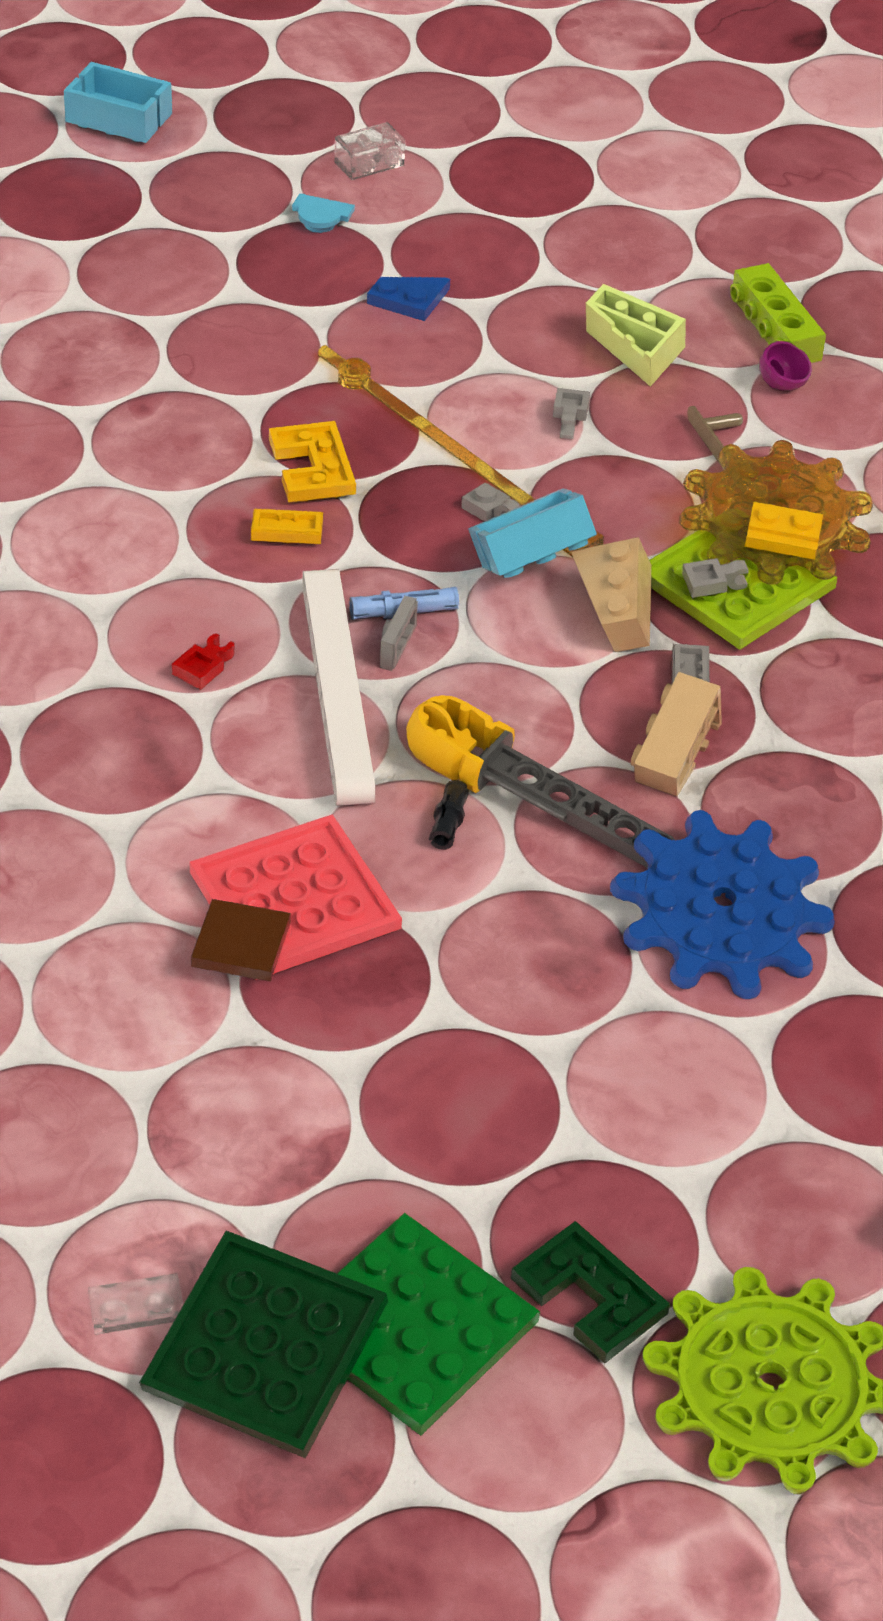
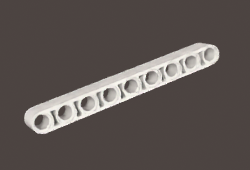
(338, 688)

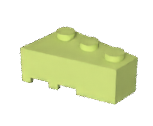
(635, 331)

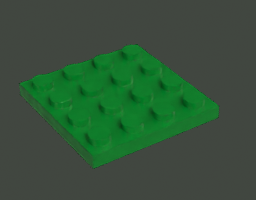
(439, 1326)

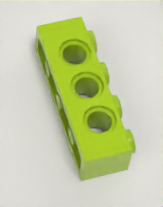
(776, 310)

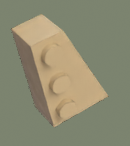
(620, 590)
(677, 733)

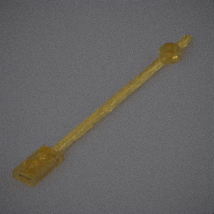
(356, 374)

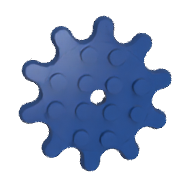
(709, 937)

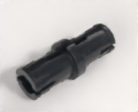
(449, 814)

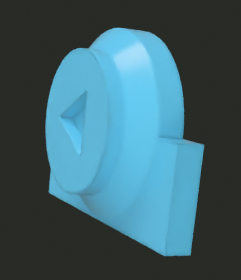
(321, 214)

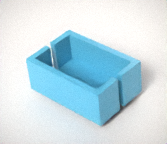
(118, 102)
(533, 532)

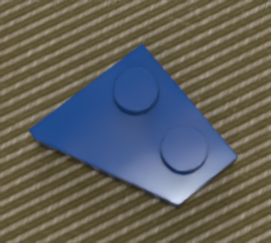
(409, 295)

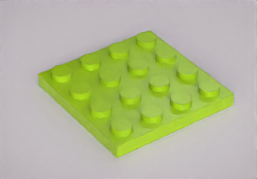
(735, 614)

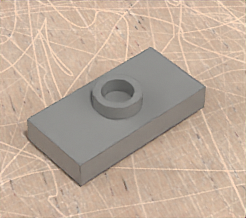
(398, 632)
(691, 661)

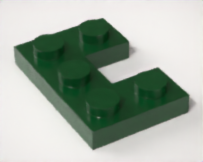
(624, 1299)

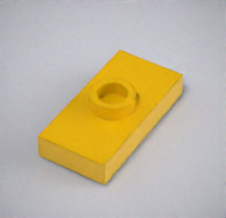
(287, 526)

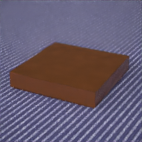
(241, 940)

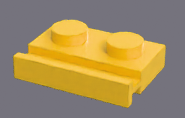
(784, 530)

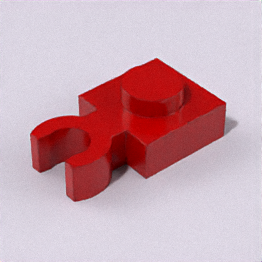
(201, 665)

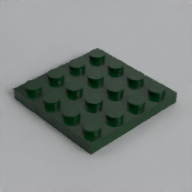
(264, 1343)

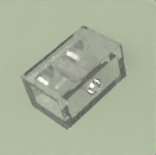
(369, 151)

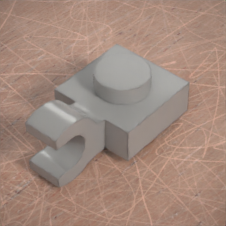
(570, 406)
(487, 502)
(711, 578)

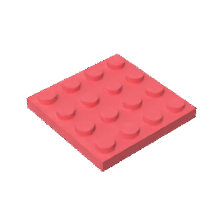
(312, 876)

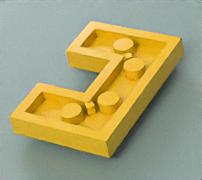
(330, 466)

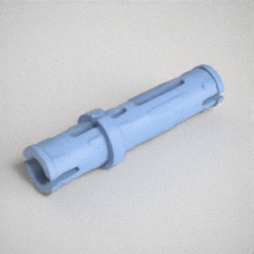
(387, 603)

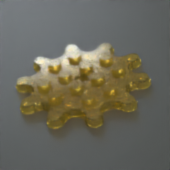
(782, 482)

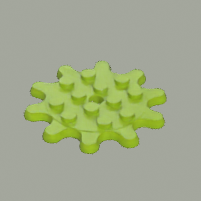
(748, 1419)

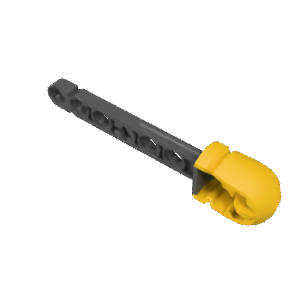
(448, 729)

